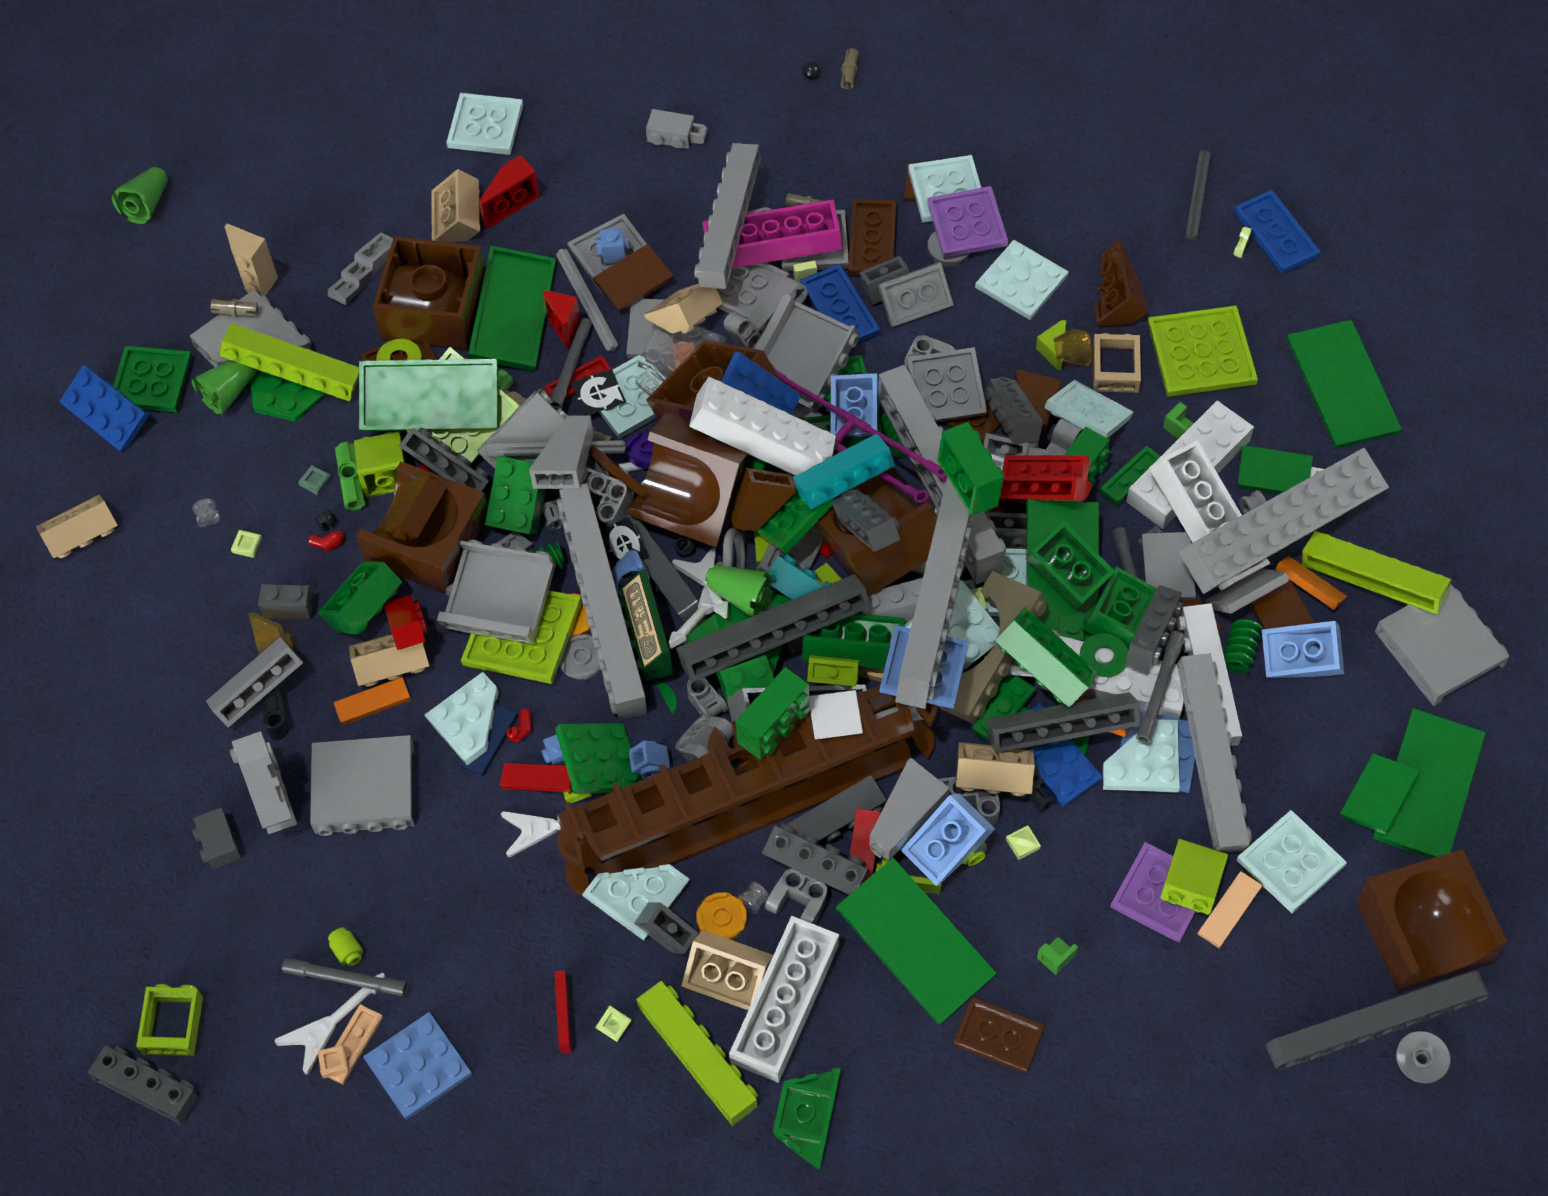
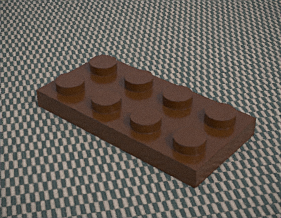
(871, 234)

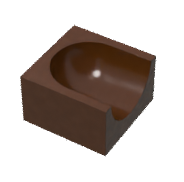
(429, 292)
(709, 359)
(690, 481)
(436, 553)
(890, 563)
(1431, 921)

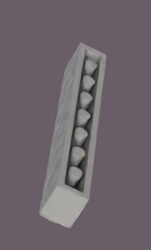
(728, 216)
(1213, 753)

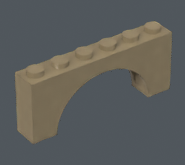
(982, 681)

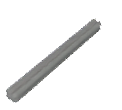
(587, 300)
(536, 448)

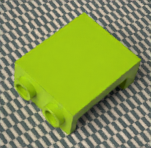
(833, 671)
(1194, 876)

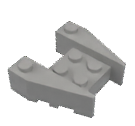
(264, 781)

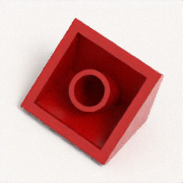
(562, 314)

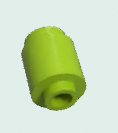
(345, 947)

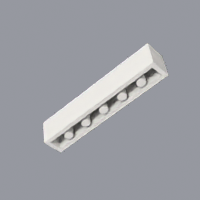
(1203, 638)

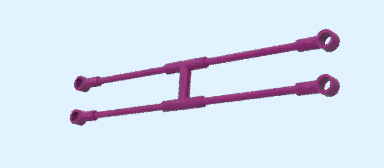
(853, 421)

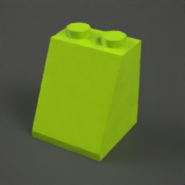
(377, 462)

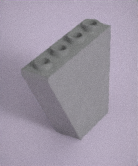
(268, 322)
(529, 423)

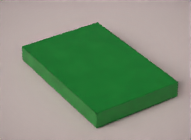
(1272, 470)
(1380, 794)

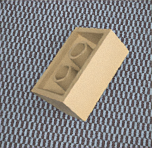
(455, 208)
(252, 260)
(685, 309)
(77, 527)
(381, 660)
(995, 772)
(725, 969)

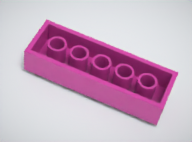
(787, 233)

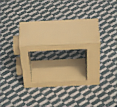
(1106, 380)

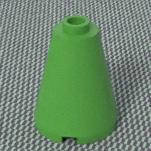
(140, 195)
(223, 384)
(742, 587)

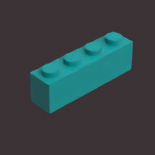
(843, 471)
(793, 579)

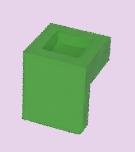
(1176, 422)
(1056, 955)

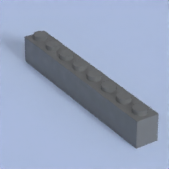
(773, 627)

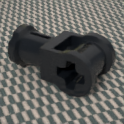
(1039, 795)

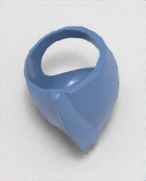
(626, 569)

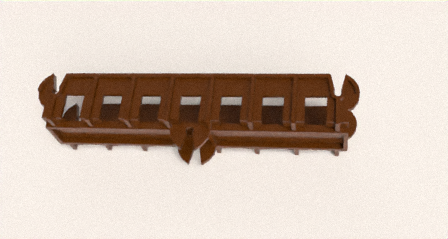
(726, 791)

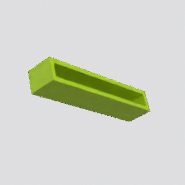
(289, 361)
(1376, 572)
(697, 1053)

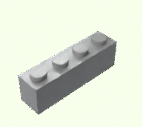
(254, 682)

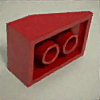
(509, 192)

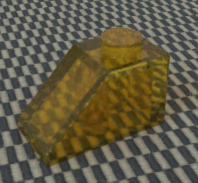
(1074, 347)
(267, 632)

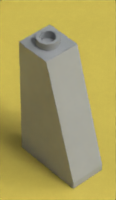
(564, 456)
(907, 809)

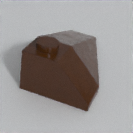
(1121, 293)

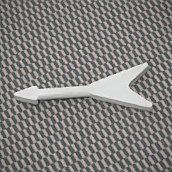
(697, 572)
(704, 607)
(533, 830)
(316, 1034)

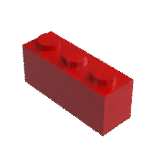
(405, 622)

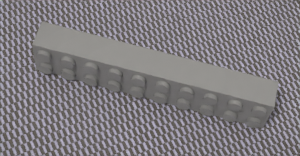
(919, 433)
(1283, 520)
(935, 601)
(601, 603)

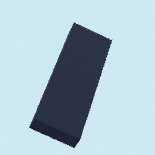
(502, 721)

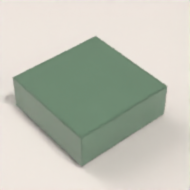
(314, 480)

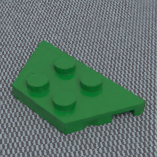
(282, 397)
(806, 1114)

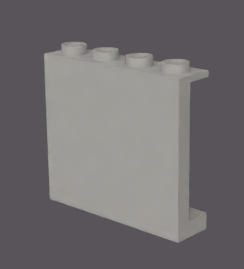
(807, 347)
(498, 592)
(1442, 648)
(361, 785)

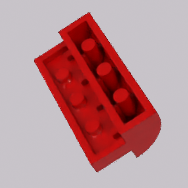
(1045, 478)

